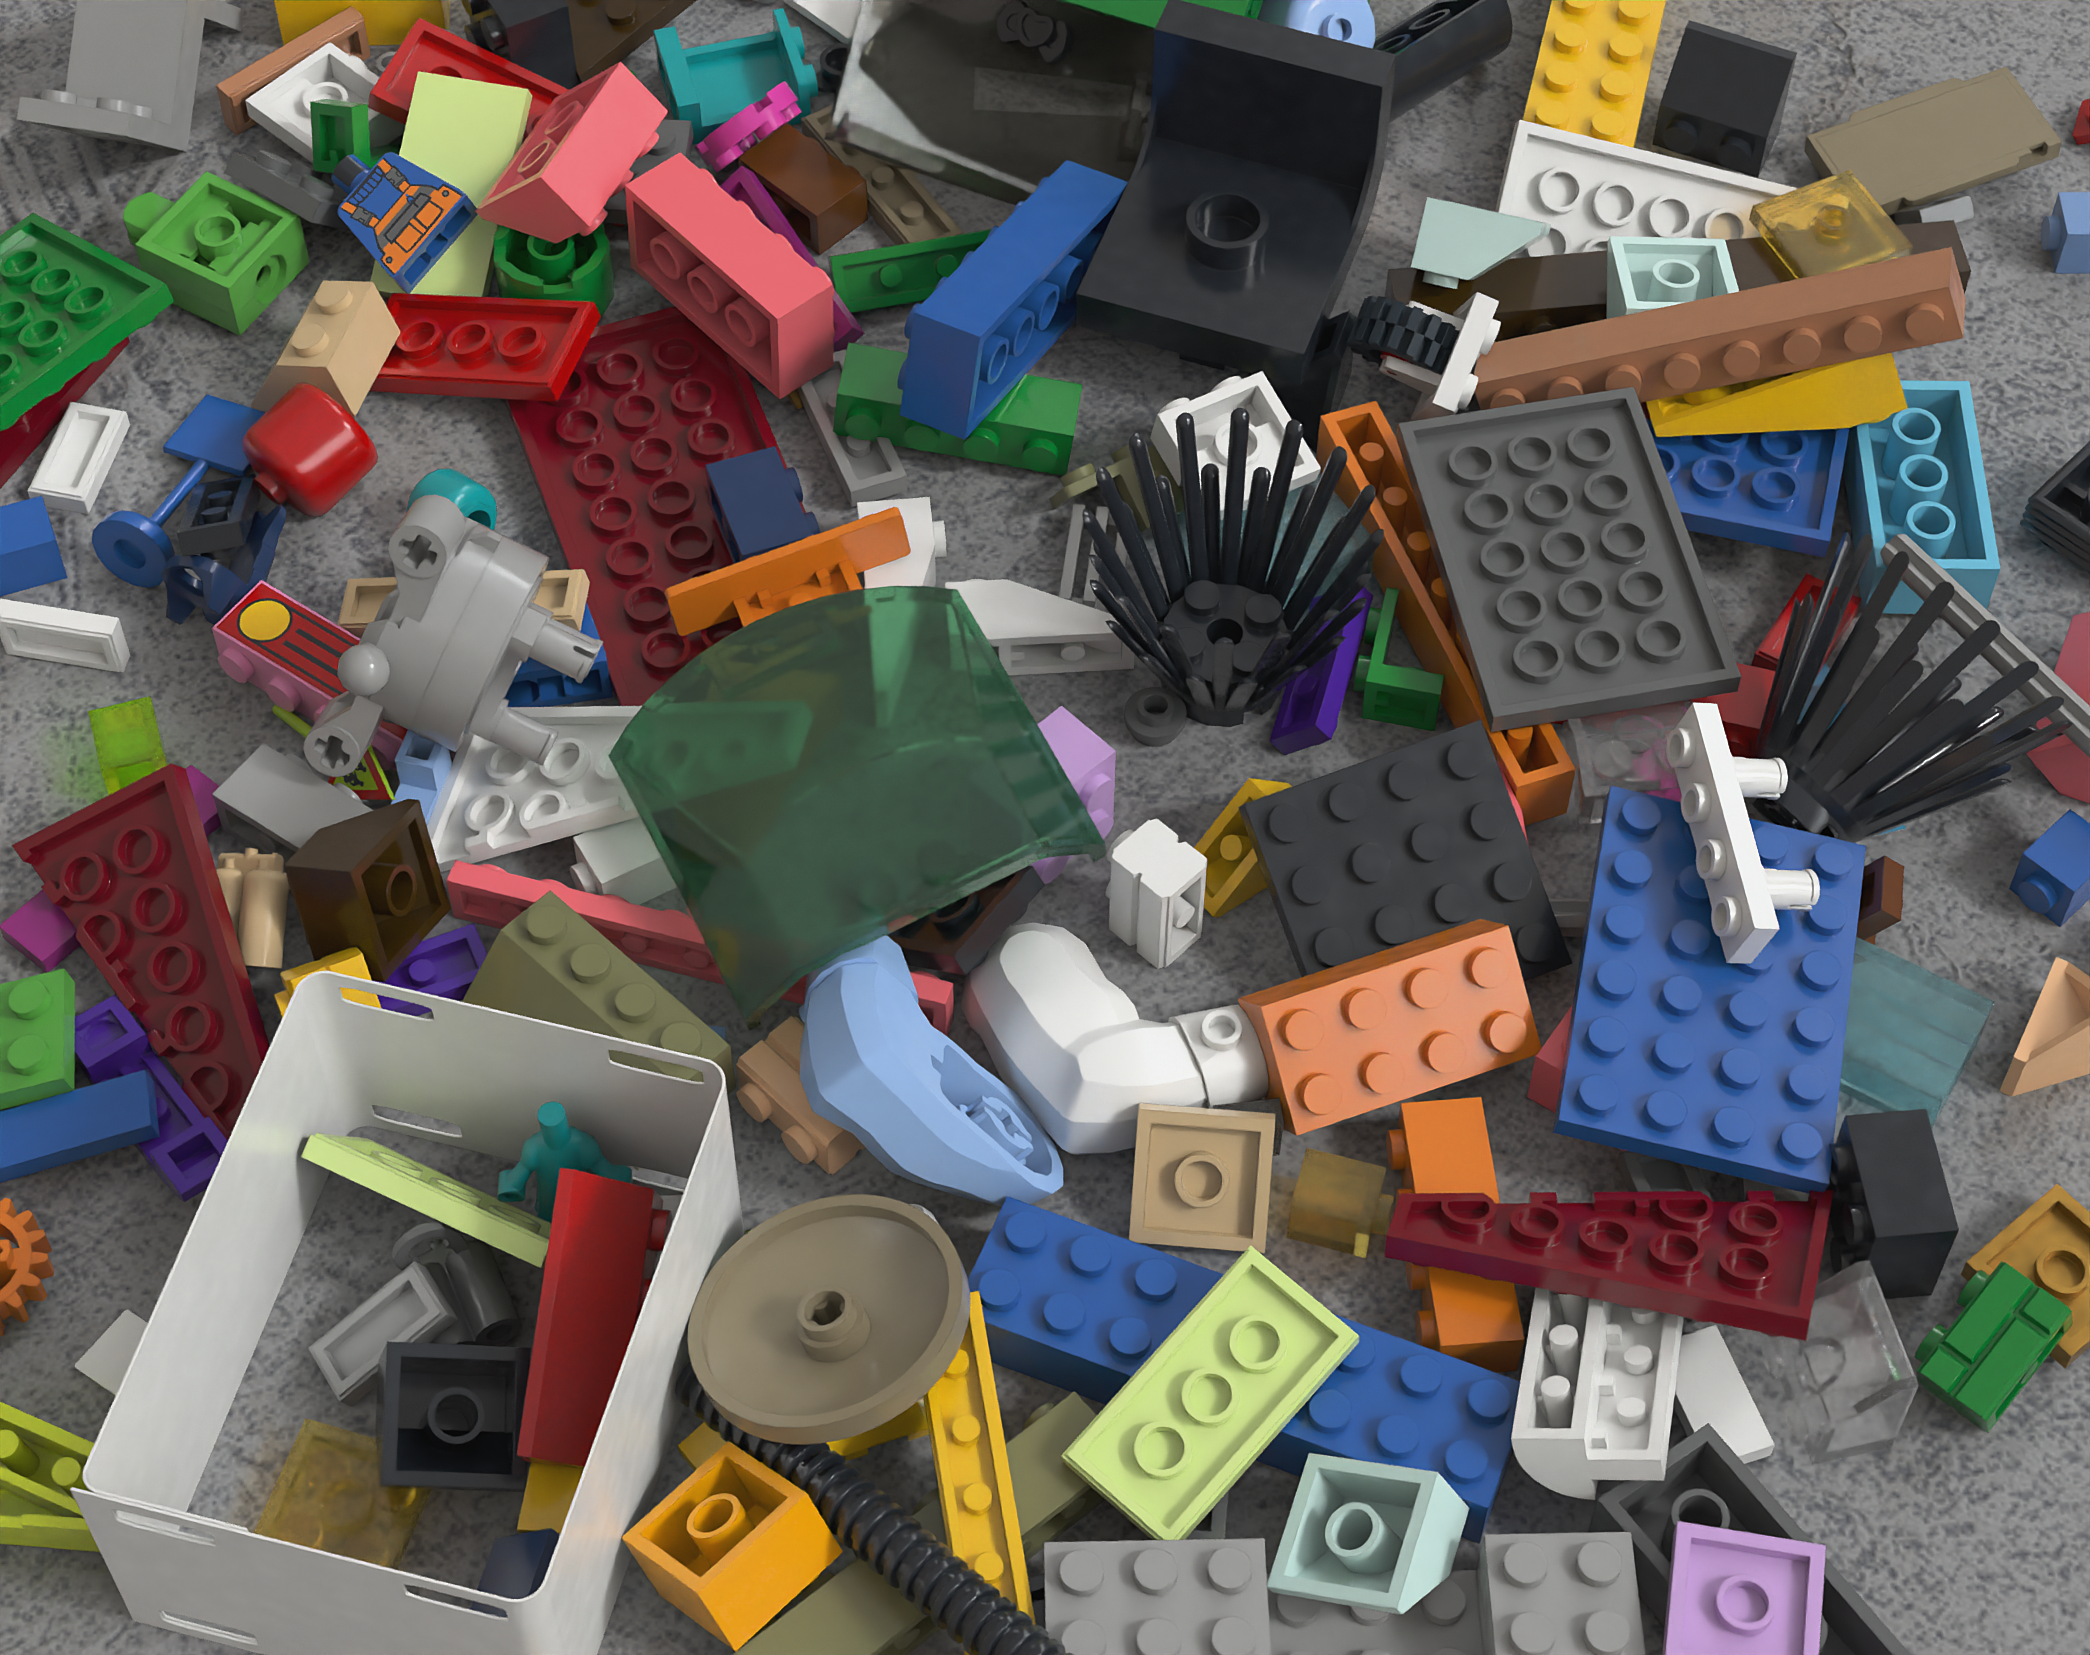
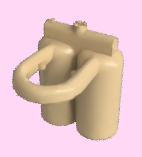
(257, 904)

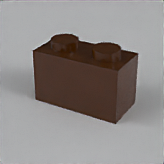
(809, 186)

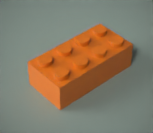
(1393, 1024)

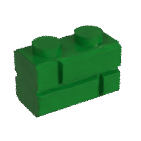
(1992, 1344)

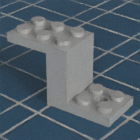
(132, 71)

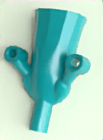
(549, 1150)

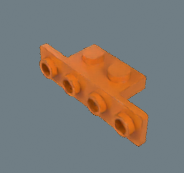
(789, 574)

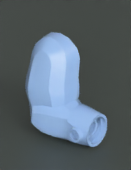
(911, 1089)

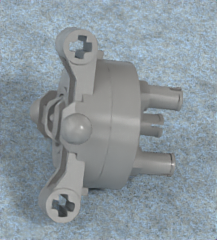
(449, 644)

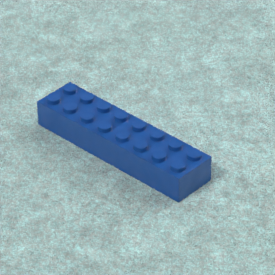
(1096, 1306)

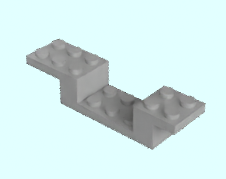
(1214, 1600)

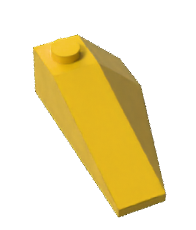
(1800, 400)

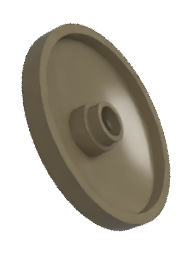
(829, 1319)

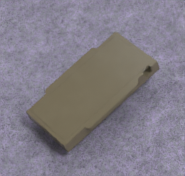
(1937, 140)

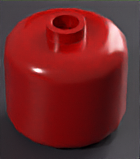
(308, 451)

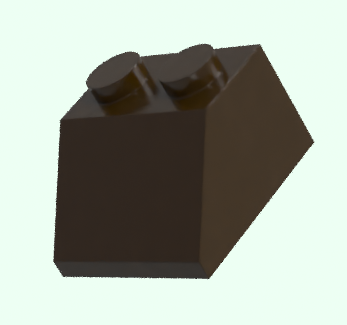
(370, 886)

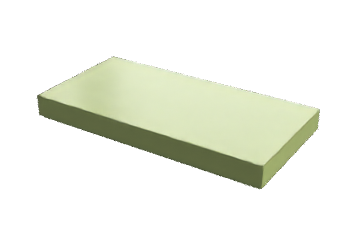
(467, 138)
(433, 1194)
(1210, 1399)

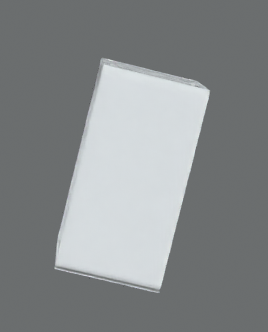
(323, 1077)

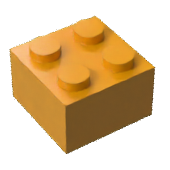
(732, 1545)

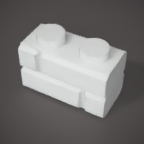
(1156, 892)

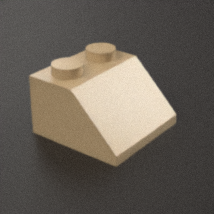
(334, 346)

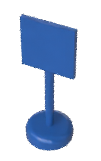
(211, 437)

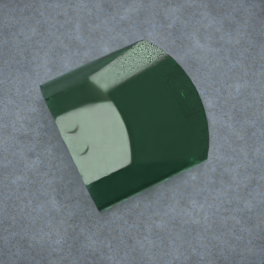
(841, 781)

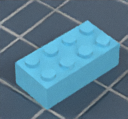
(1924, 480)

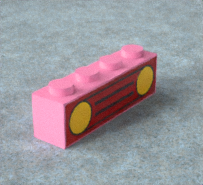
(292, 658)

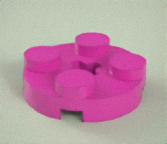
(736, 134)

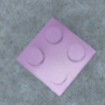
(1742, 1594)

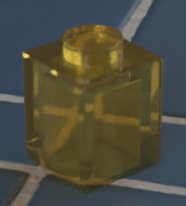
(1339, 1203)

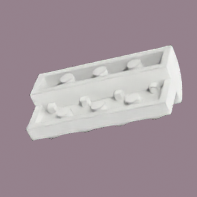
(1595, 1393)

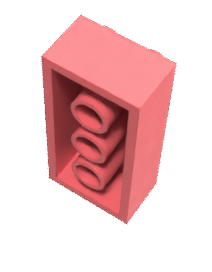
(731, 275)

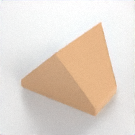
(2057, 1034)

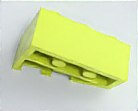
(35, 1483)

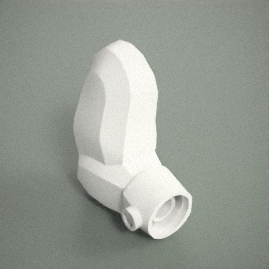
(1084, 1054)

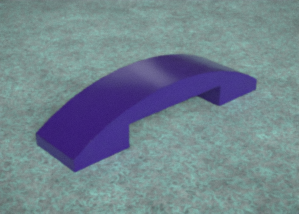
(188, 1145)

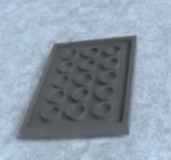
(1565, 559)

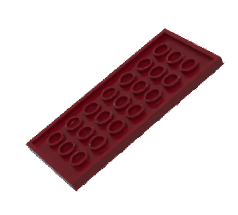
(629, 481)

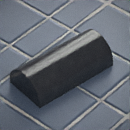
(1443, 46)

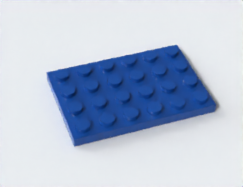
(1699, 1052)

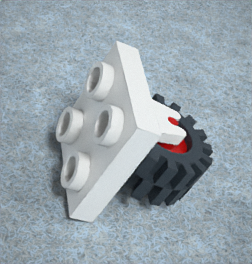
(1427, 348)

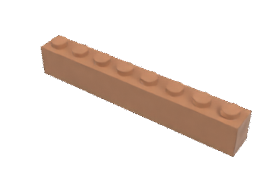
(1735, 335)

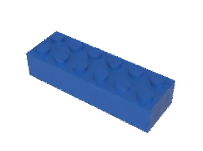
(1005, 302)

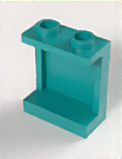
(725, 77)

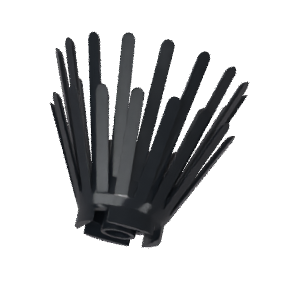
(1226, 632)
(1875, 765)

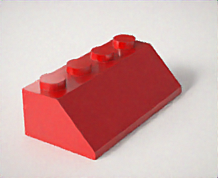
(588, 1309)

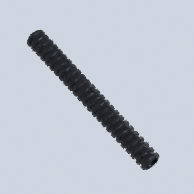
(888, 1539)

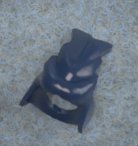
(222, 587)

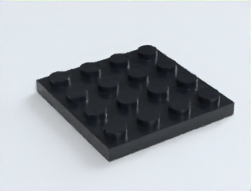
(1402, 855)

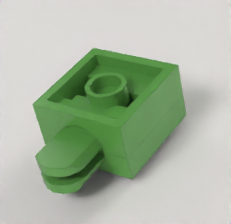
(218, 249)

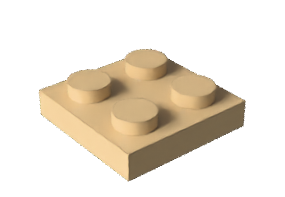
(1201, 1177)

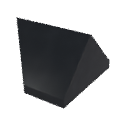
(1324, 379)

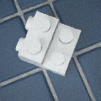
(325, 74)
(1212, 430)

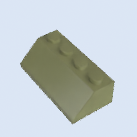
(569, 974)

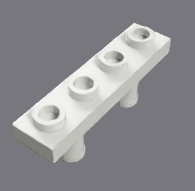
(1727, 855)

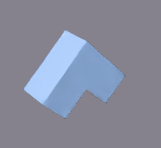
(421, 771)

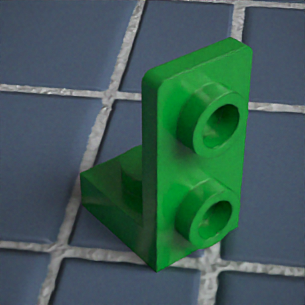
(342, 130)
(1391, 692)

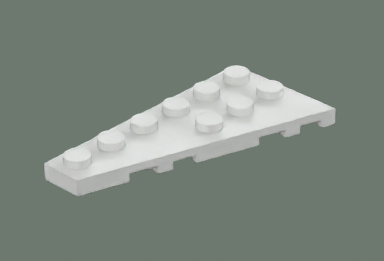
(1611, 189)
(509, 803)

